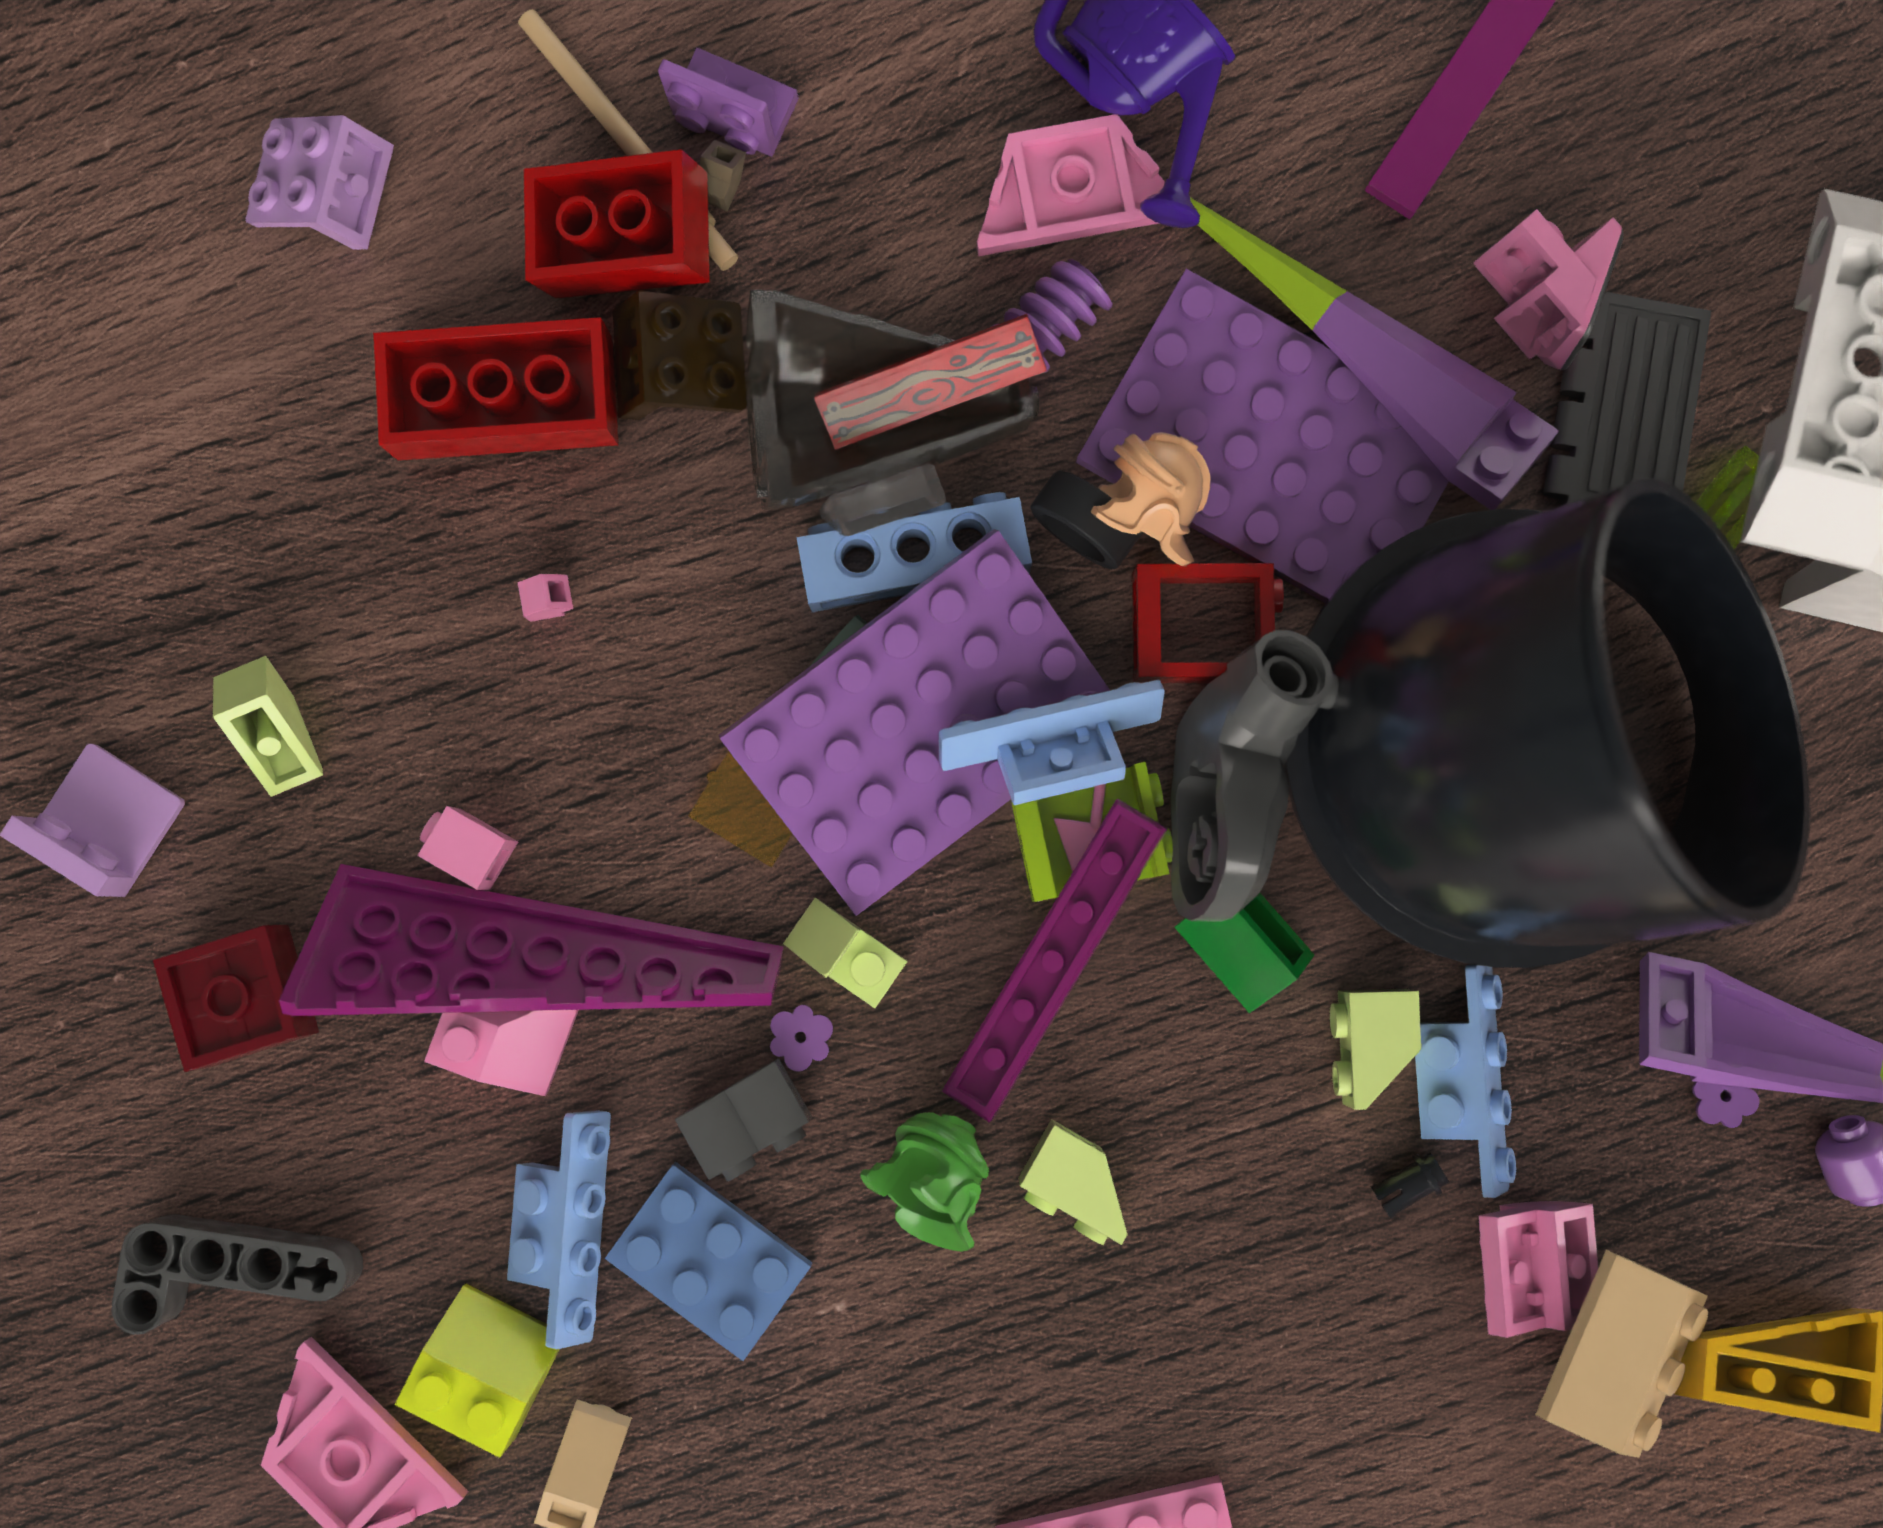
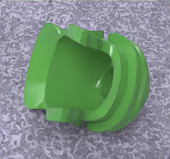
(933, 1179)

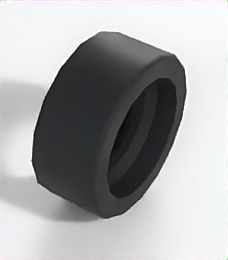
(1066, 513)

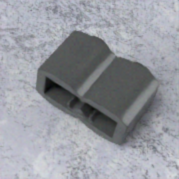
(745, 1120)

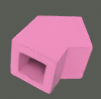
(536, 596)

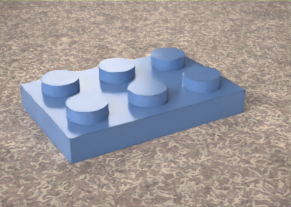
(709, 1261)

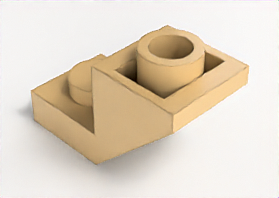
(583, 1467)

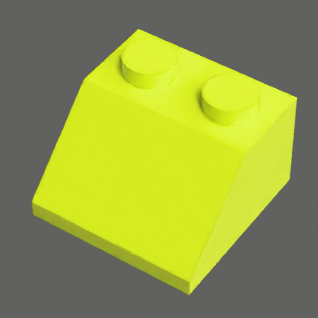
(480, 1371)

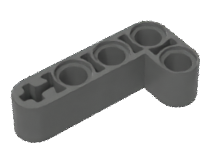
(242, 1267)

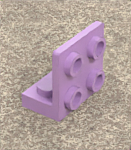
(320, 177)
(99, 824)

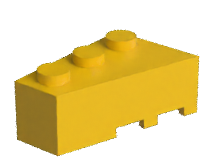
(1797, 1367)

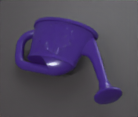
(1135, 60)

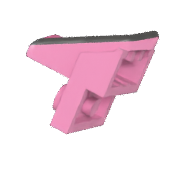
(1549, 286)

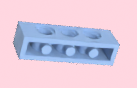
(890, 576)

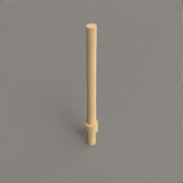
(606, 113)

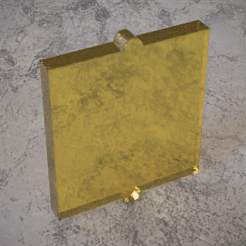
(741, 813)

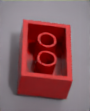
(616, 224)

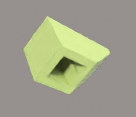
(1377, 1041)
(1075, 1178)

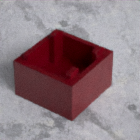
(228, 996)

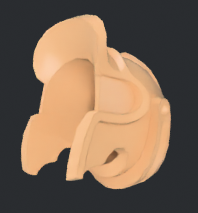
(1158, 491)

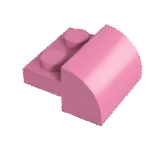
(1537, 1265)

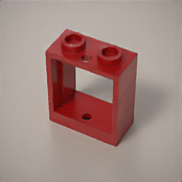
(1147, 614)

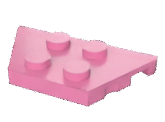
(1068, 185)
(348, 1454)

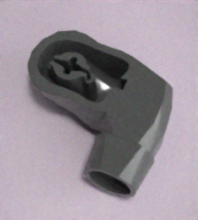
(1232, 775)

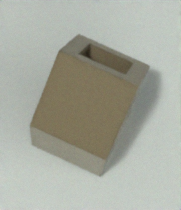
(724, 172)

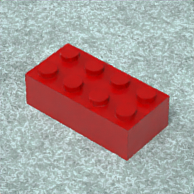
(495, 389)

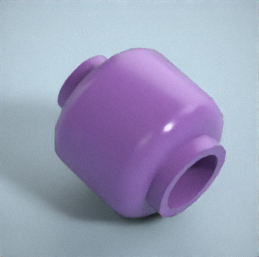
(1853, 1159)

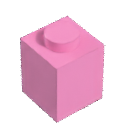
(465, 847)

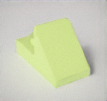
(844, 952)

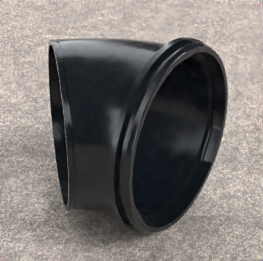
(1479, 752)

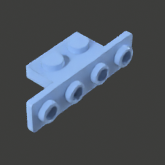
(1057, 744)
(1462, 1081)
(560, 1227)

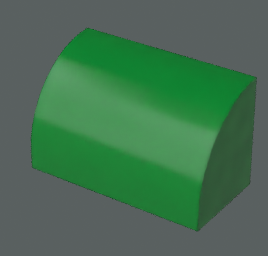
(1251, 952)

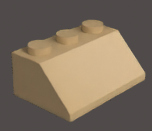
(1623, 1356)

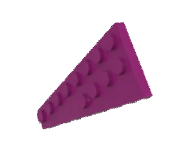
(451, 948)

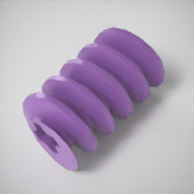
(1060, 303)

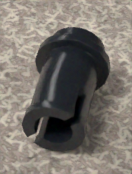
(1414, 1181)

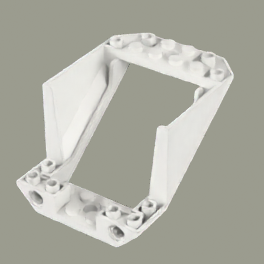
(1824, 456)

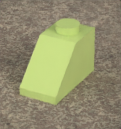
(265, 725)

